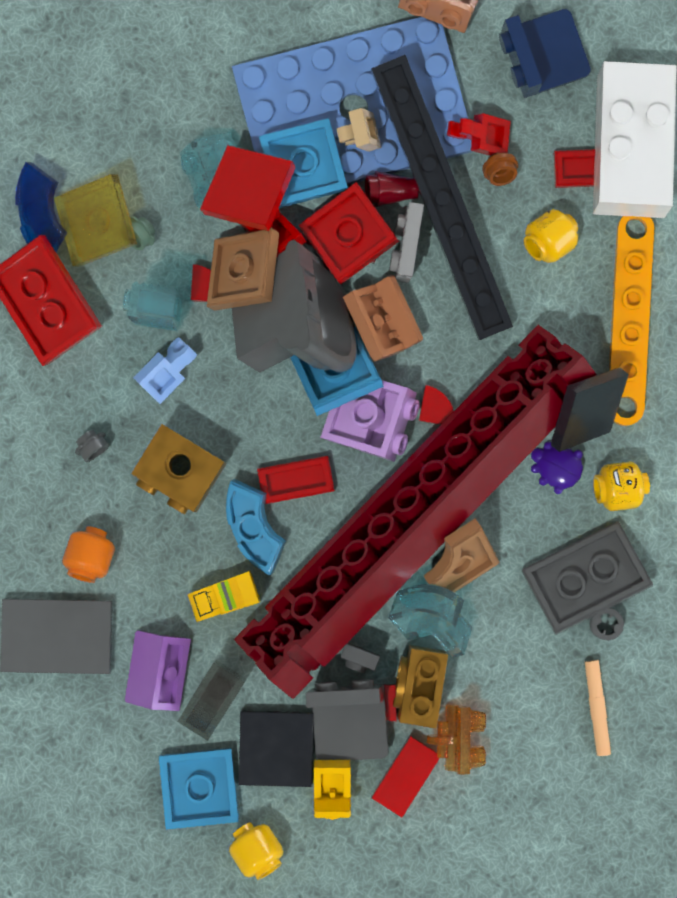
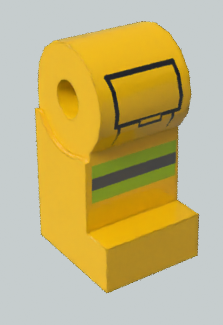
(224, 597)

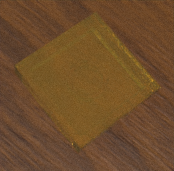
(95, 220)

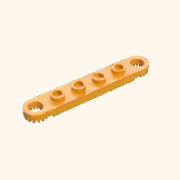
(632, 312)

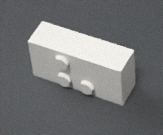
(634, 139)

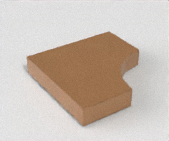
(464, 558)

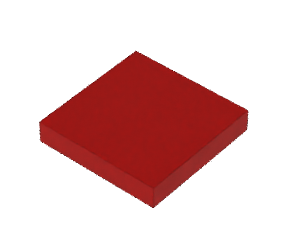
(248, 188)
(348, 233)

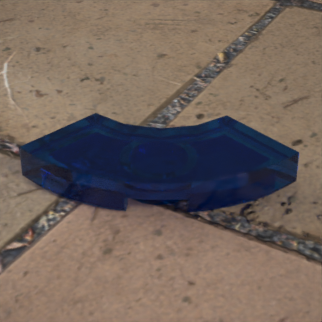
(36, 206)

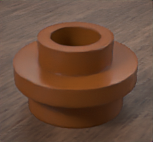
(500, 169)

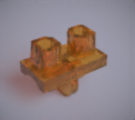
(454, 739)

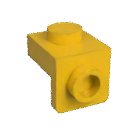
(332, 789)

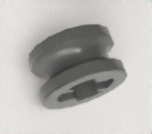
(617, 627)

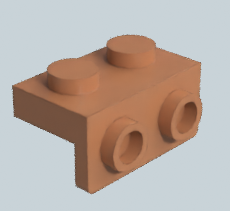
(448, 13)
(383, 318)

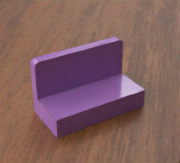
(157, 671)

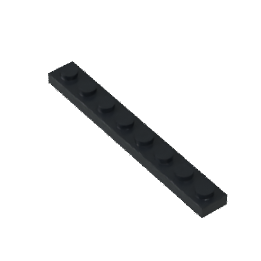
(441, 197)

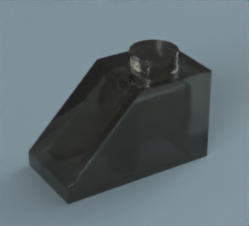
(211, 700)

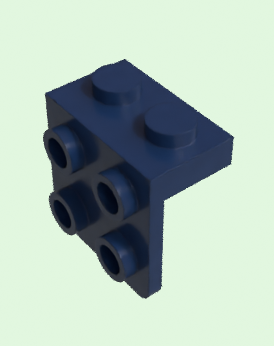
(544, 52)

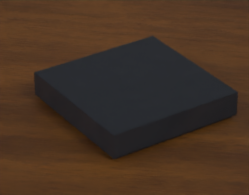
(589, 409)
(276, 748)

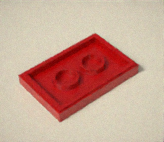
(45, 301)

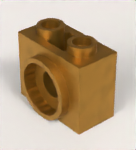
(157, 474)
(420, 686)

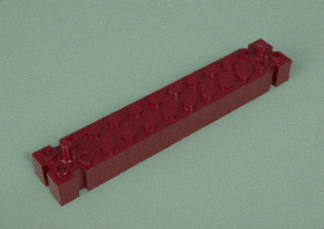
(413, 512)

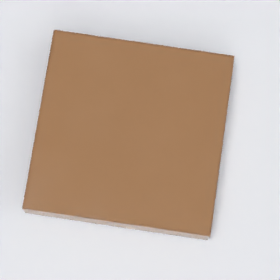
(243, 269)

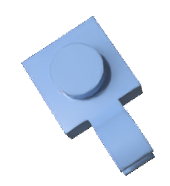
(162, 374)

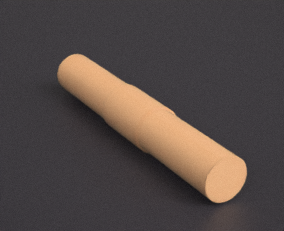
(597, 708)

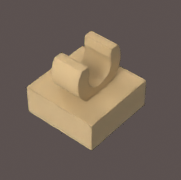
(361, 131)

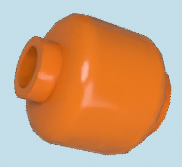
(88, 554)

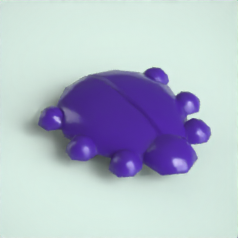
(557, 468)

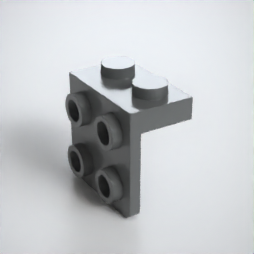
(349, 720)

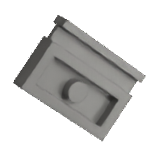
(407, 227)

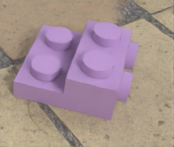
(374, 421)

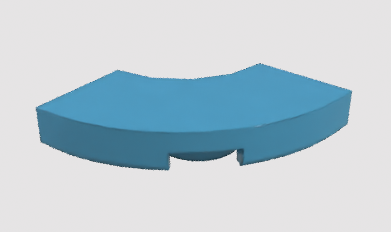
(250, 526)

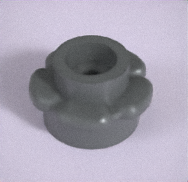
(91, 445)

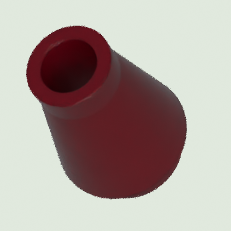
(389, 188)

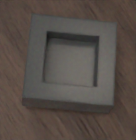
(359, 658)

